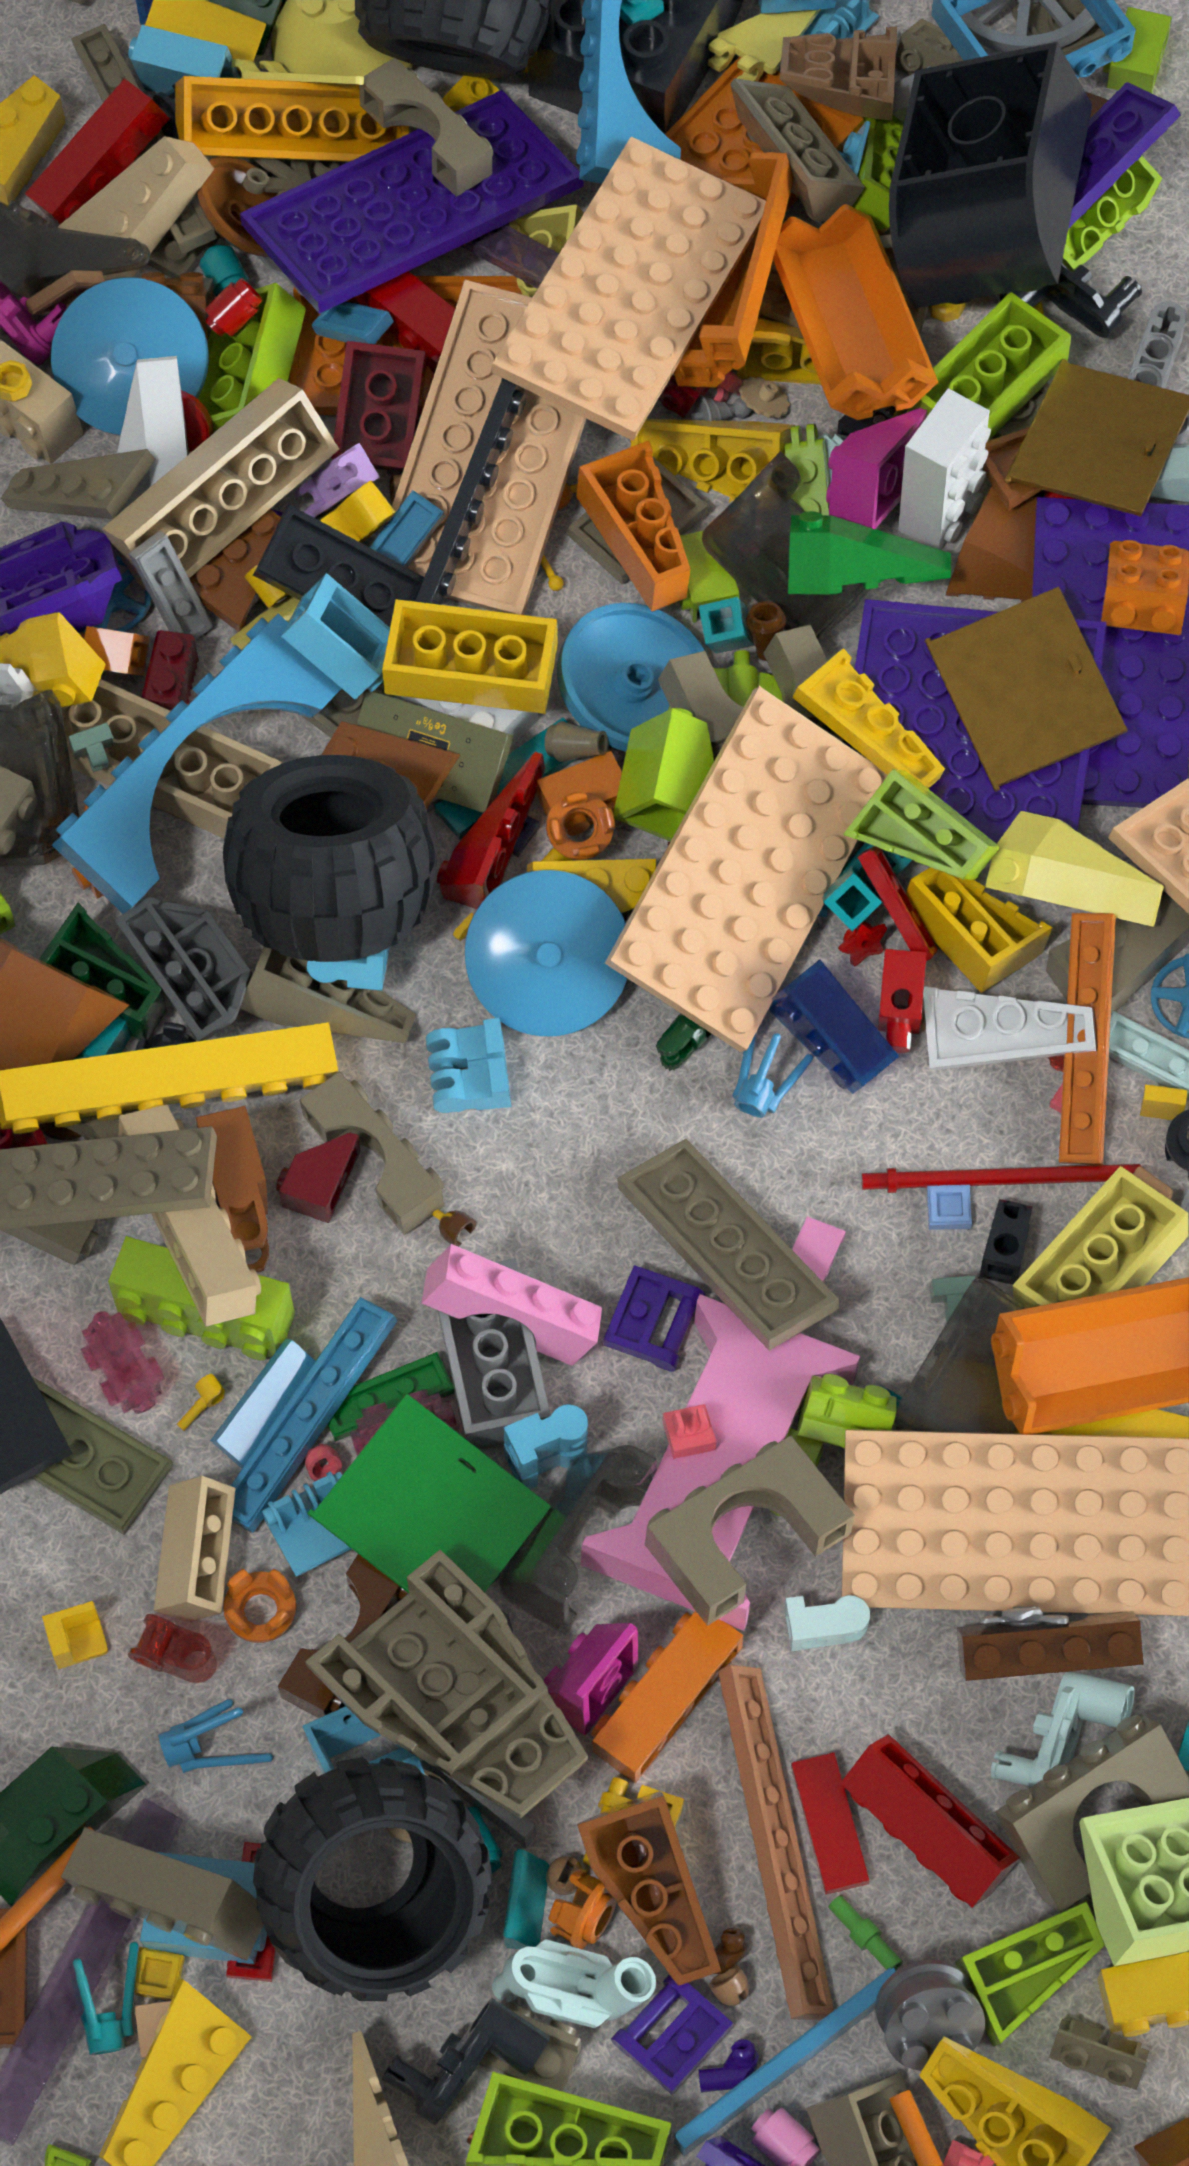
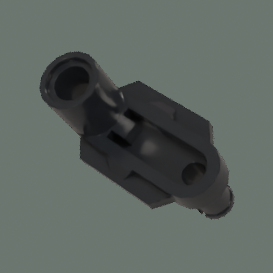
(1082, 302)
(493, 2030)

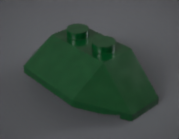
(52, 1805)

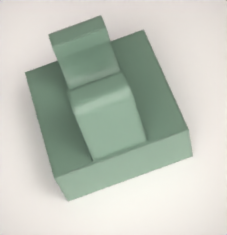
(92, 744)
(949, 1291)

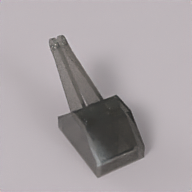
(39, 255)

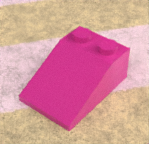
(870, 470)
(594, 1673)

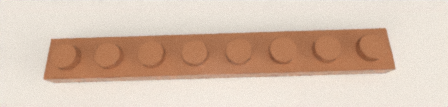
(776, 1843)

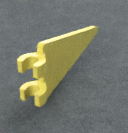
(758, 42)
(277, 72)

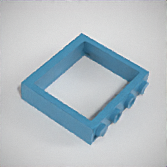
(1084, 61)

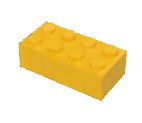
(470, 656)

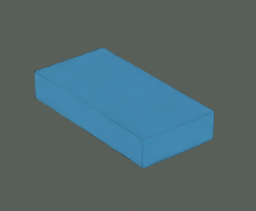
(352, 323)
(408, 529)

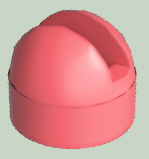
(318, 1453)

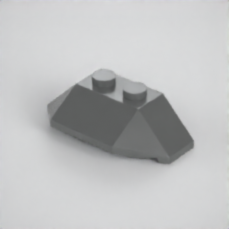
(189, 962)

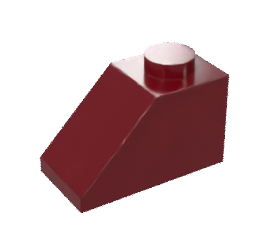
(319, 1177)

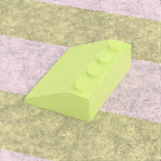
(1140, 1879)

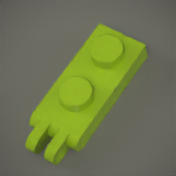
(812, 463)

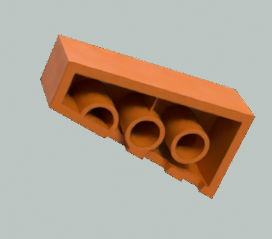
(636, 522)

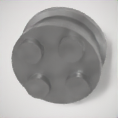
(923, 2006)

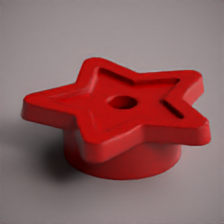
(863, 942)

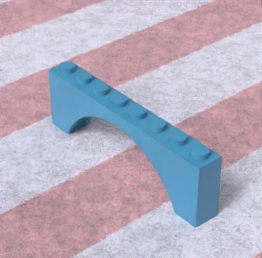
(609, 104)
(113, 834)

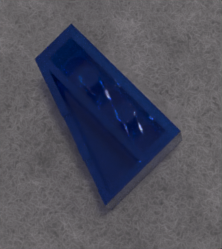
(833, 1027)

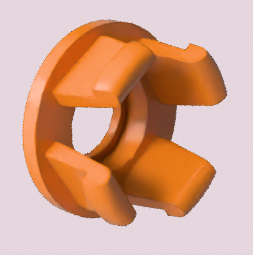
(599, 813)
(245, 1586)
(588, 1914)

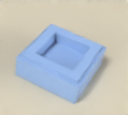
(949, 1207)

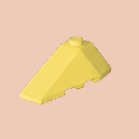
(1060, 866)

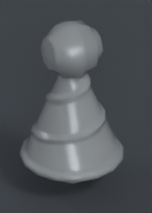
(714, 410)

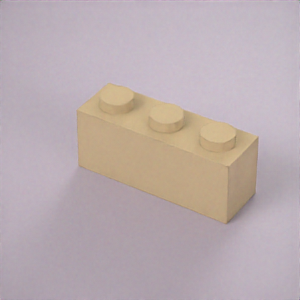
(194, 1549)

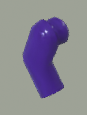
(736, 2068)

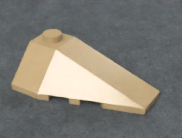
(373, 2128)

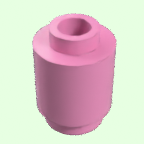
(784, 2139)

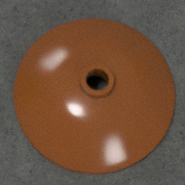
(224, 198)

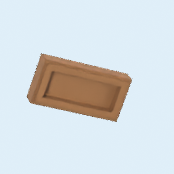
(63, 290)

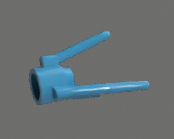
(756, 1094)
(182, 1741)

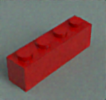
(98, 152)
(417, 312)
(929, 1821)

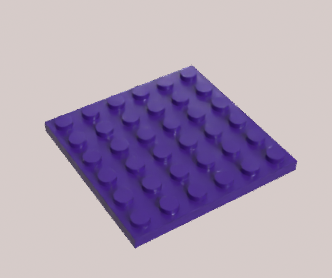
(906, 676)

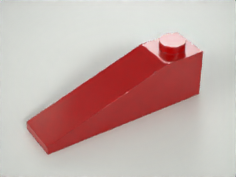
(486, 849)

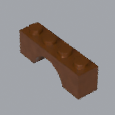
(376, 1596)
(1032, 1650)

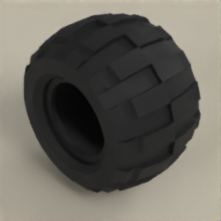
(456, 35)
(330, 858)
(408, 1935)

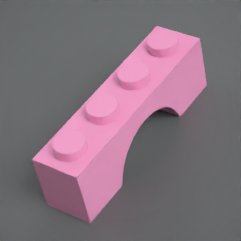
(472, 1285)

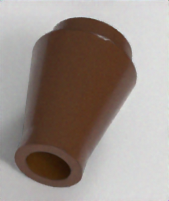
(763, 622)

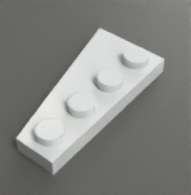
(987, 1029)

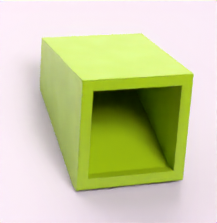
(663, 772)

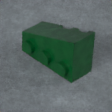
(95, 959)

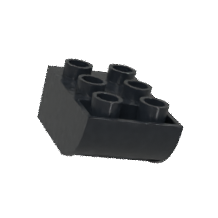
(660, 55)
(987, 175)

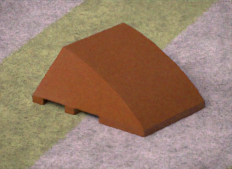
(997, 552)
(47, 1011)

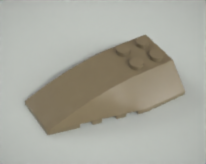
(455, 1690)

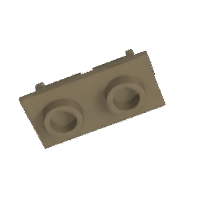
(1118, 2062)

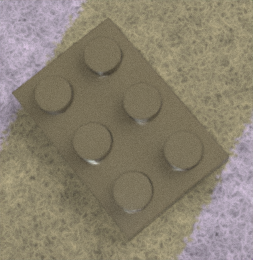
(686, 512)

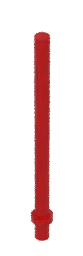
(895, 1180)

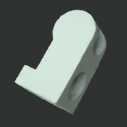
(825, 1624)

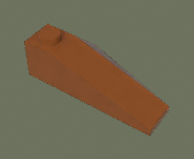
(646, 1873)

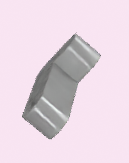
(1163, 346)

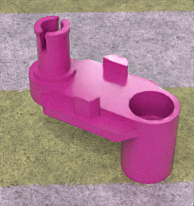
(30, 338)

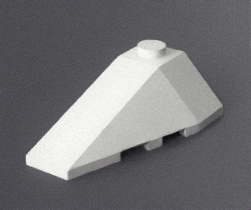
(155, 419)

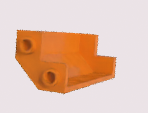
(852, 314)
(730, 324)
(1094, 1357)

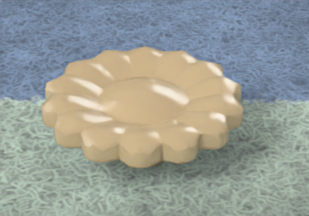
(764, 397)

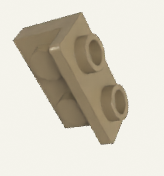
(924, 47)
(556, 2060)

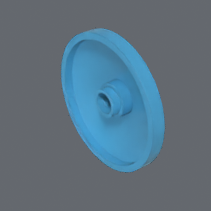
(110, 331)
(614, 664)
(542, 952)

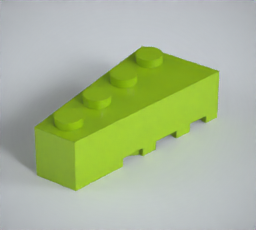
(550, 2127)

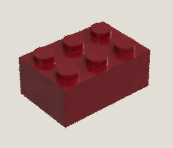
(380, 402)

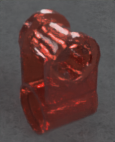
(167, 1645)

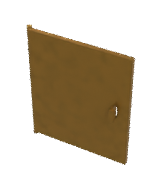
(1097, 438)
(1023, 687)

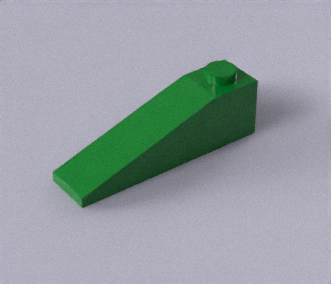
(839, 552)

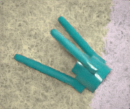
(102, 2030)

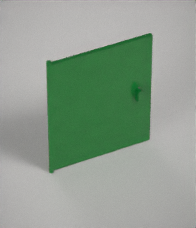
(416, 1498)

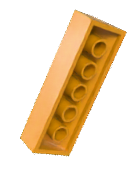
(277, 119)

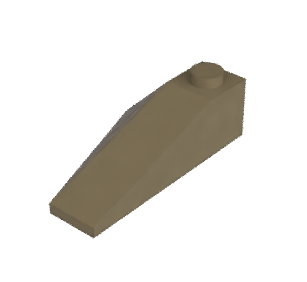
(290, 997)
(862, 2126)

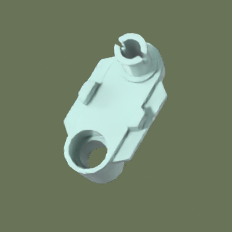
(1077, 1699)
(574, 1983)

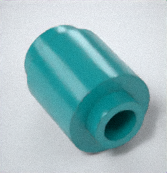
(223, 266)

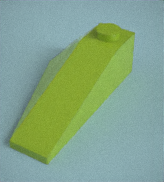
(1110, 212)

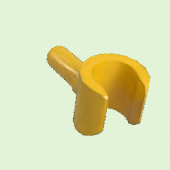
(211, 1394)

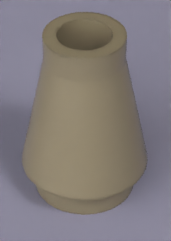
(572, 741)

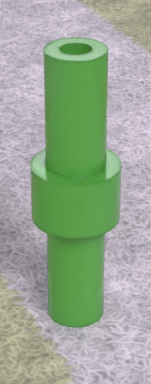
(865, 1933)

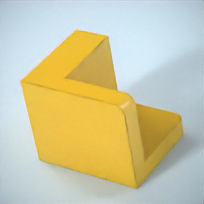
(75, 1634)

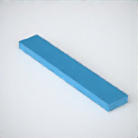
(309, 1411)
(780, 2067)

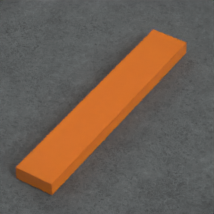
(1087, 1072)

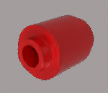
(233, 308)

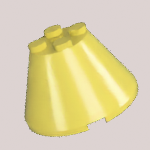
(323, 40)

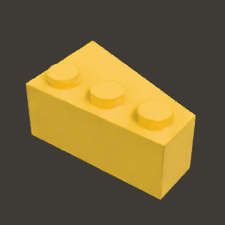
(975, 928)

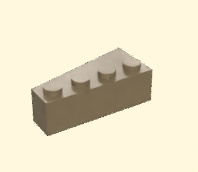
(1137, 951)

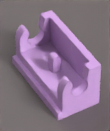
(337, 480)

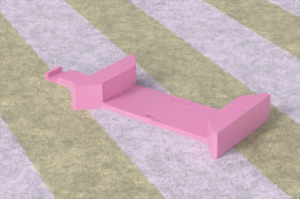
(749, 1403)

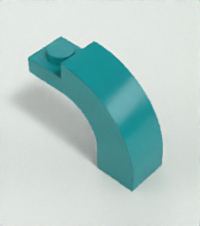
(853, 894)

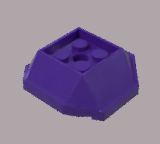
(57, 573)

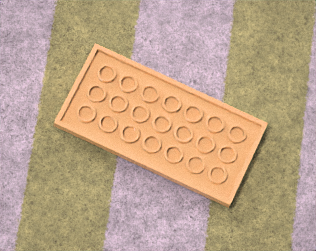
(630, 288)
(531, 473)
(747, 870)
(1017, 1521)

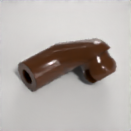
(730, 1949)

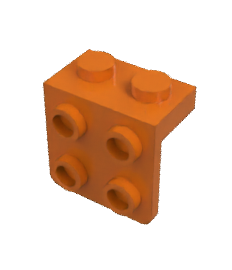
(1146, 587)

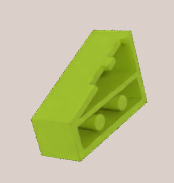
(921, 827)
(1028, 1967)

